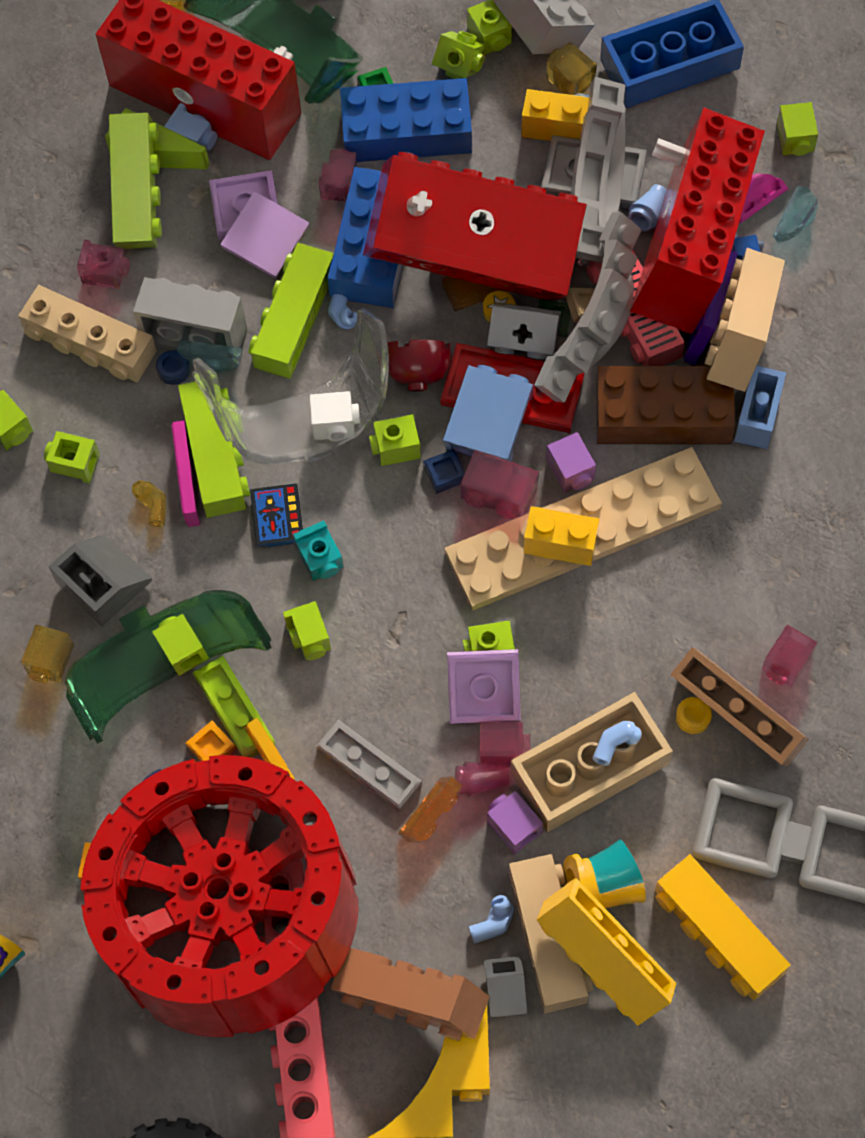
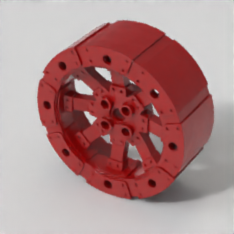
(299, 959)

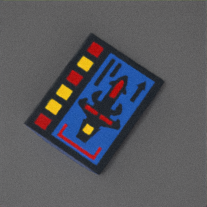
(276, 514)

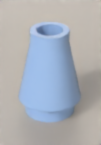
(647, 208)

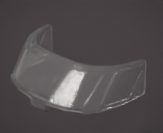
(284, 428)

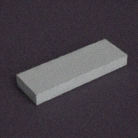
(369, 765)

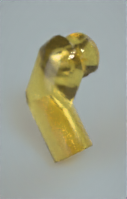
(153, 499)

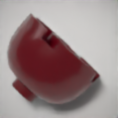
(418, 363)

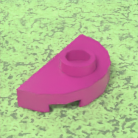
(762, 191)

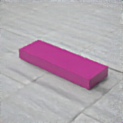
(185, 474)

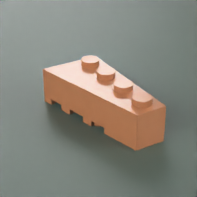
(405, 991)

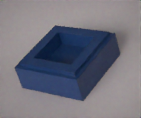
(444, 471)

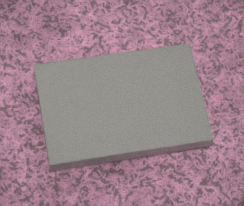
(561, 162)

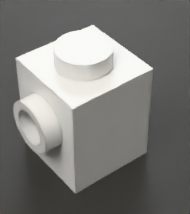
(333, 416)

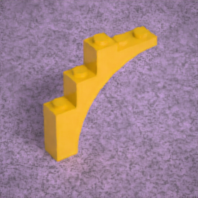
(458, 1072)

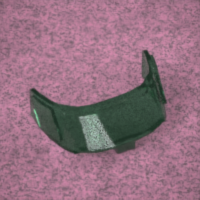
(318, 52)
(136, 663)

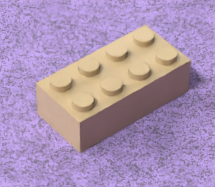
(744, 319)
(565, 780)

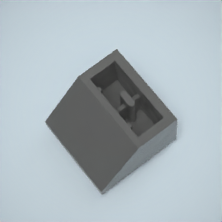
(99, 577)

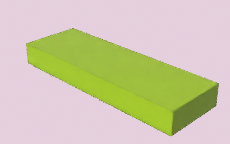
(229, 703)

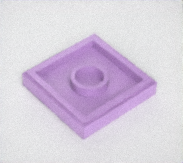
(232, 194)
(264, 234)
(483, 686)

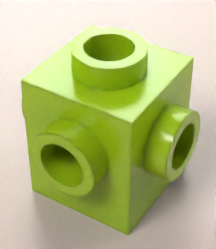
(459, 54)

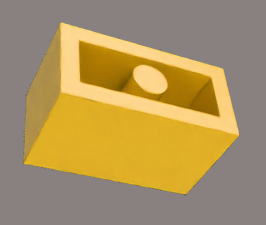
(552, 114)
(561, 536)

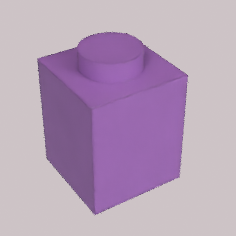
(571, 463)
(514, 821)

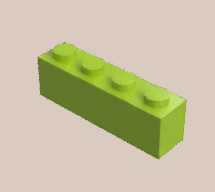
(133, 180)
(292, 311)
(213, 456)

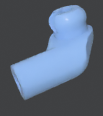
(341, 313)
(614, 736)
(497, 921)

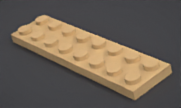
(628, 513)

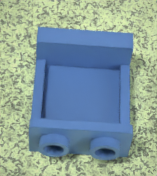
(488, 413)

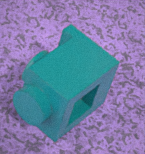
(313, 539)

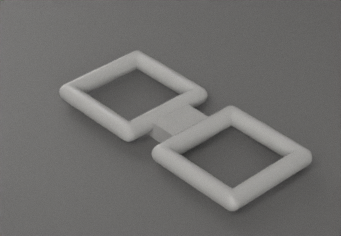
(787, 842)

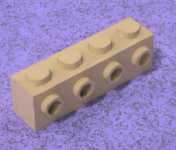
(87, 334)

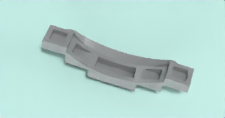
(600, 164)
(604, 315)

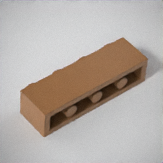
(740, 707)

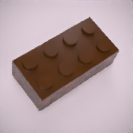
(663, 406)

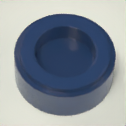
(172, 367)

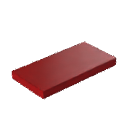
(540, 410)

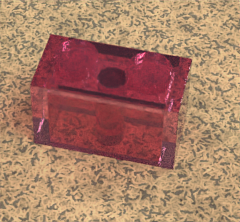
(499, 485)

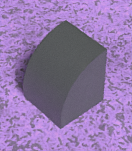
(505, 986)

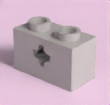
(510, 317)

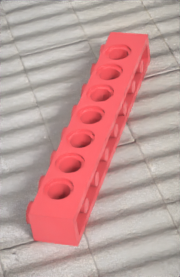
(308, 1051)

